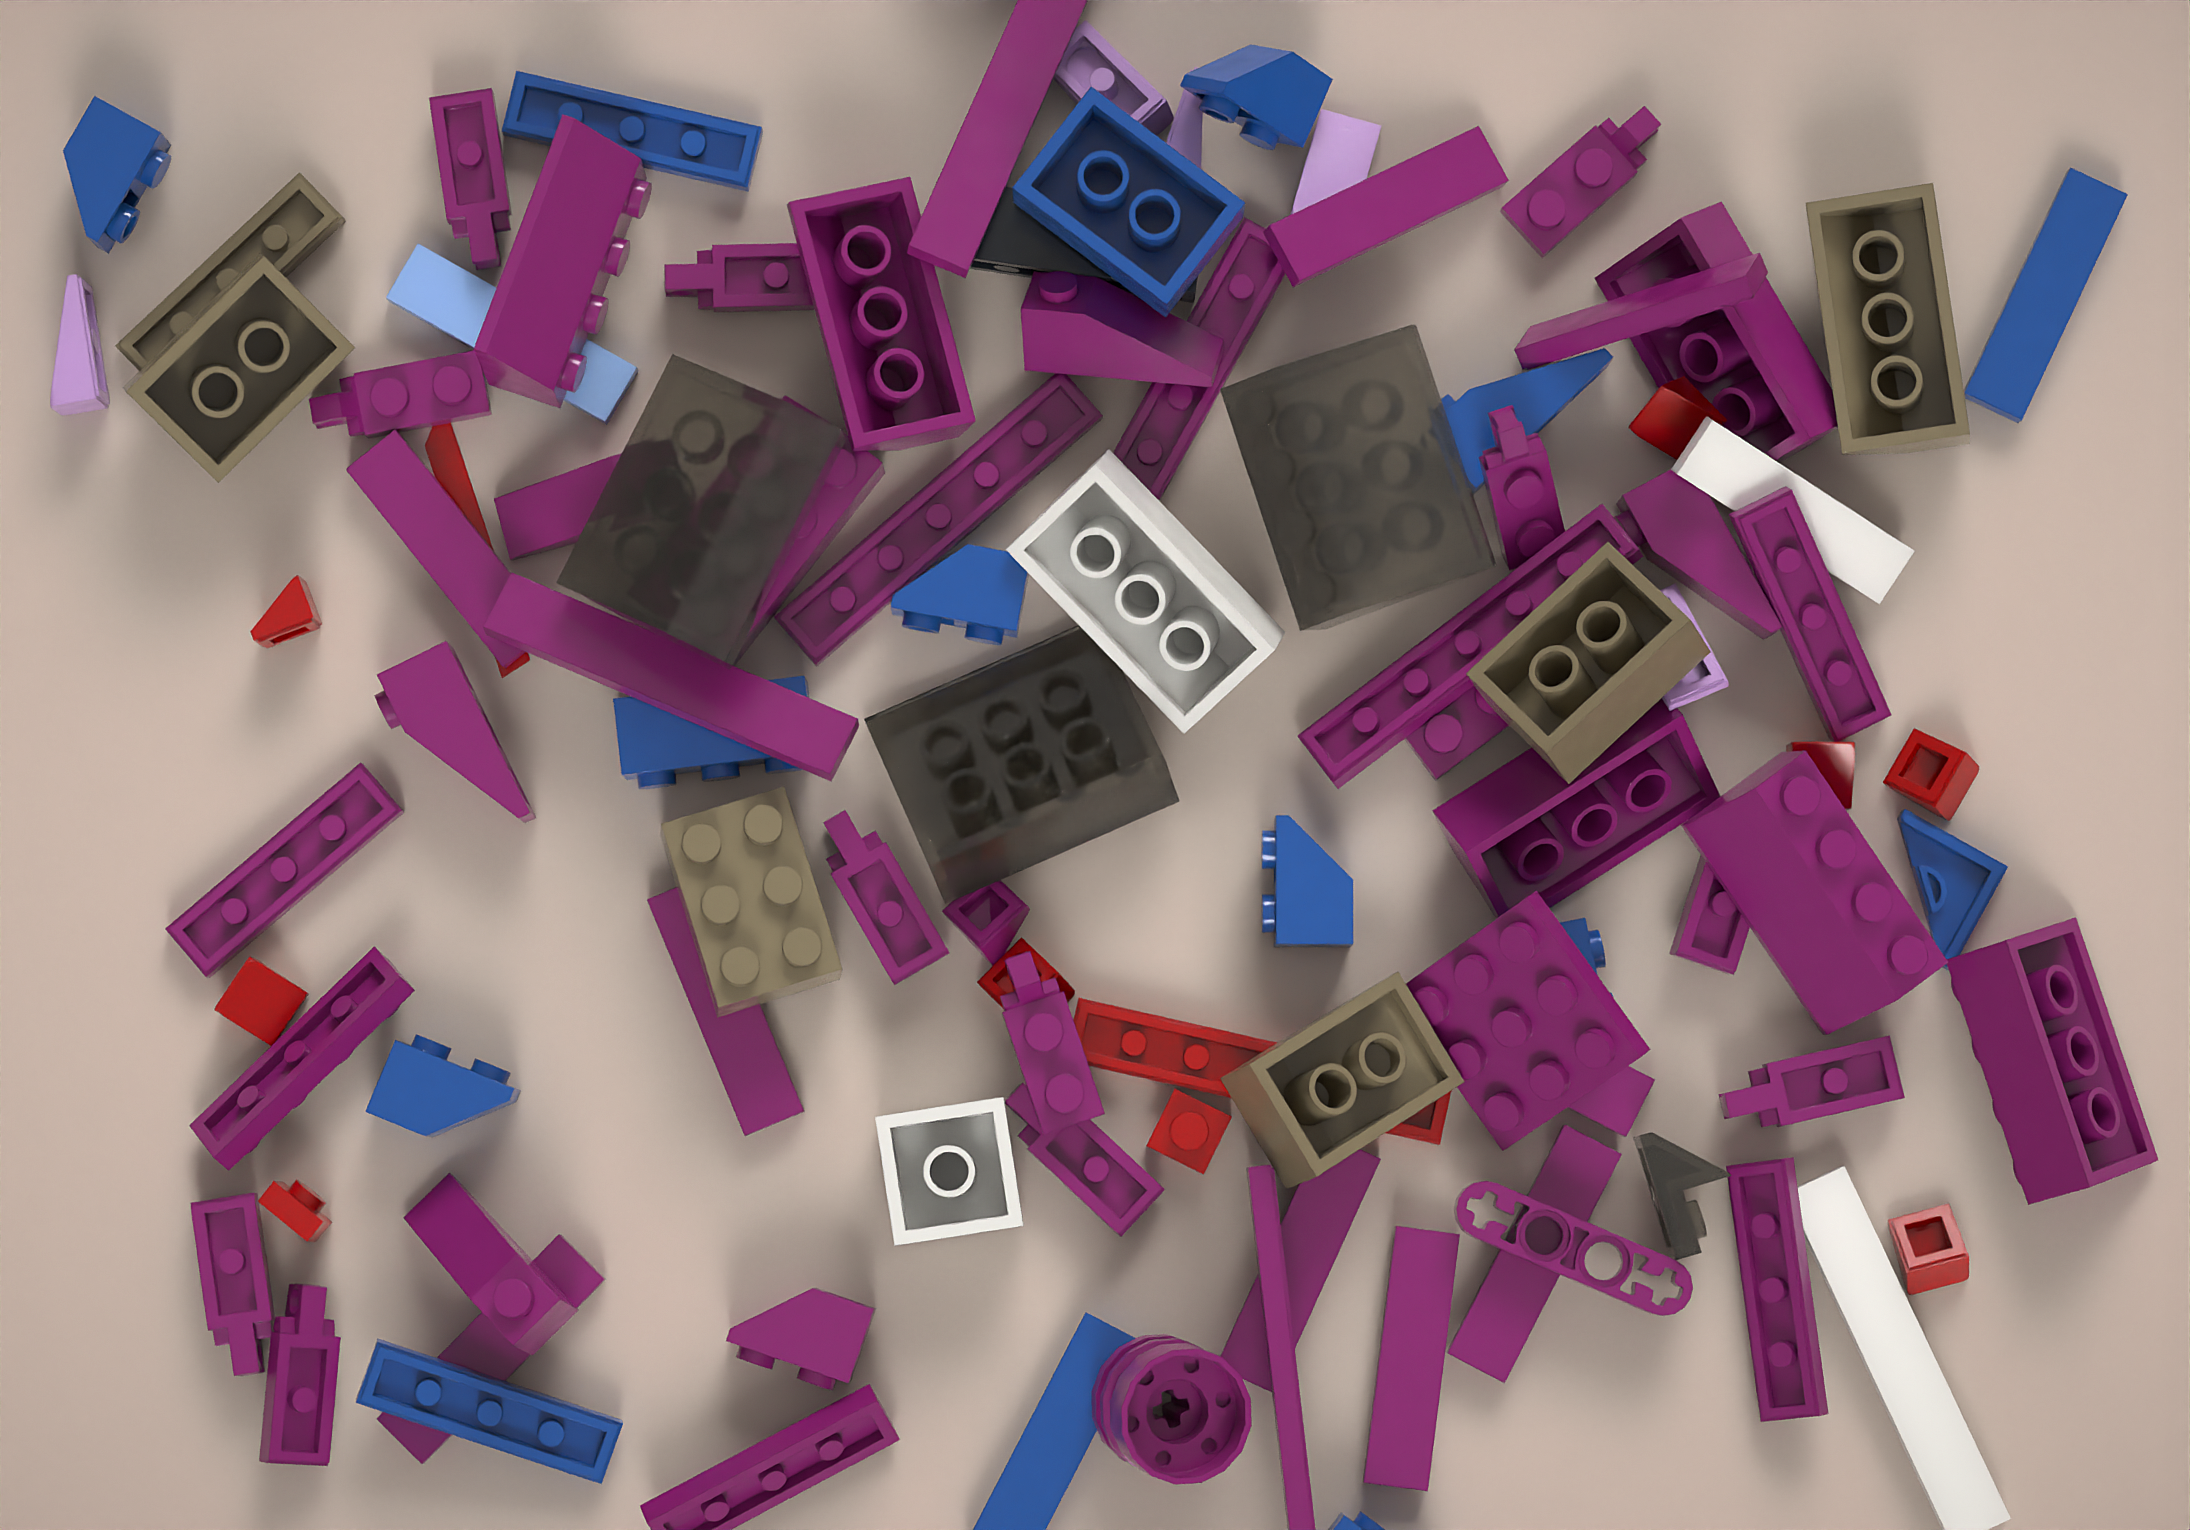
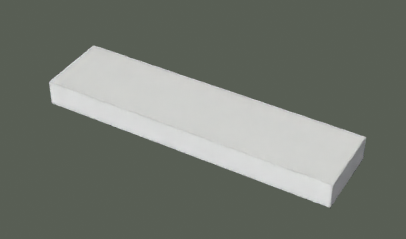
(1743, 474)

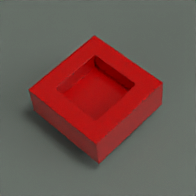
(1189, 1131)
(297, 1208)

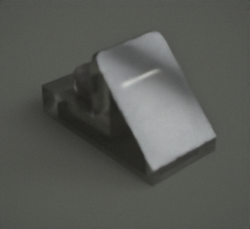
(1668, 1173)

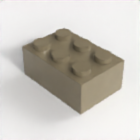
(239, 367)
(1588, 662)
(751, 901)

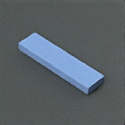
(458, 306)

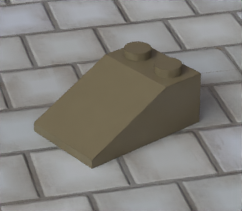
(1342, 1081)

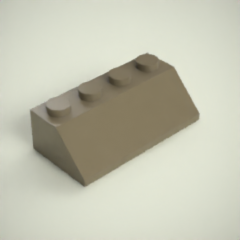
(1888, 322)

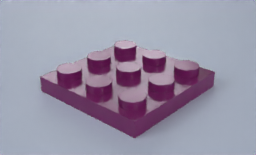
(1524, 1020)

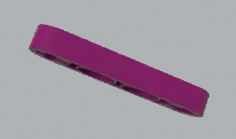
(1574, 1244)

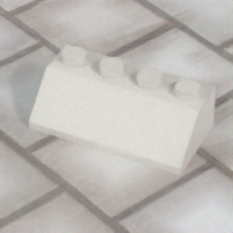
(1146, 591)

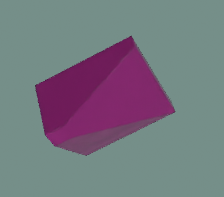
(988, 918)

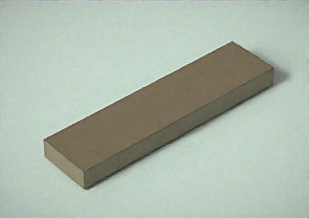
(282, 231)

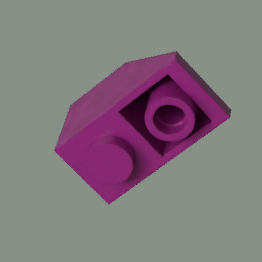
(810, 1331)

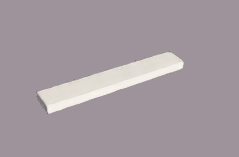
(1897, 1355)

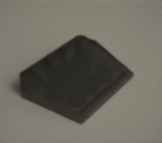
(1358, 478)
(702, 509)
(1021, 761)

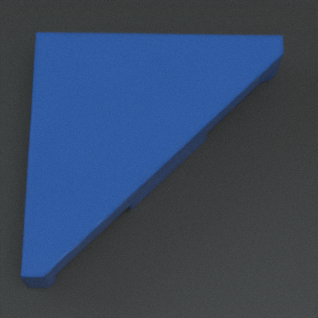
(1950, 879)

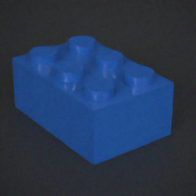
(1128, 201)

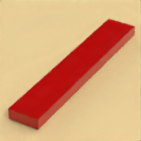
(1195, 1057)

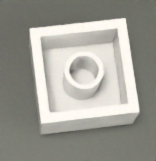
(949, 1171)

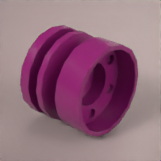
(1199, 1427)

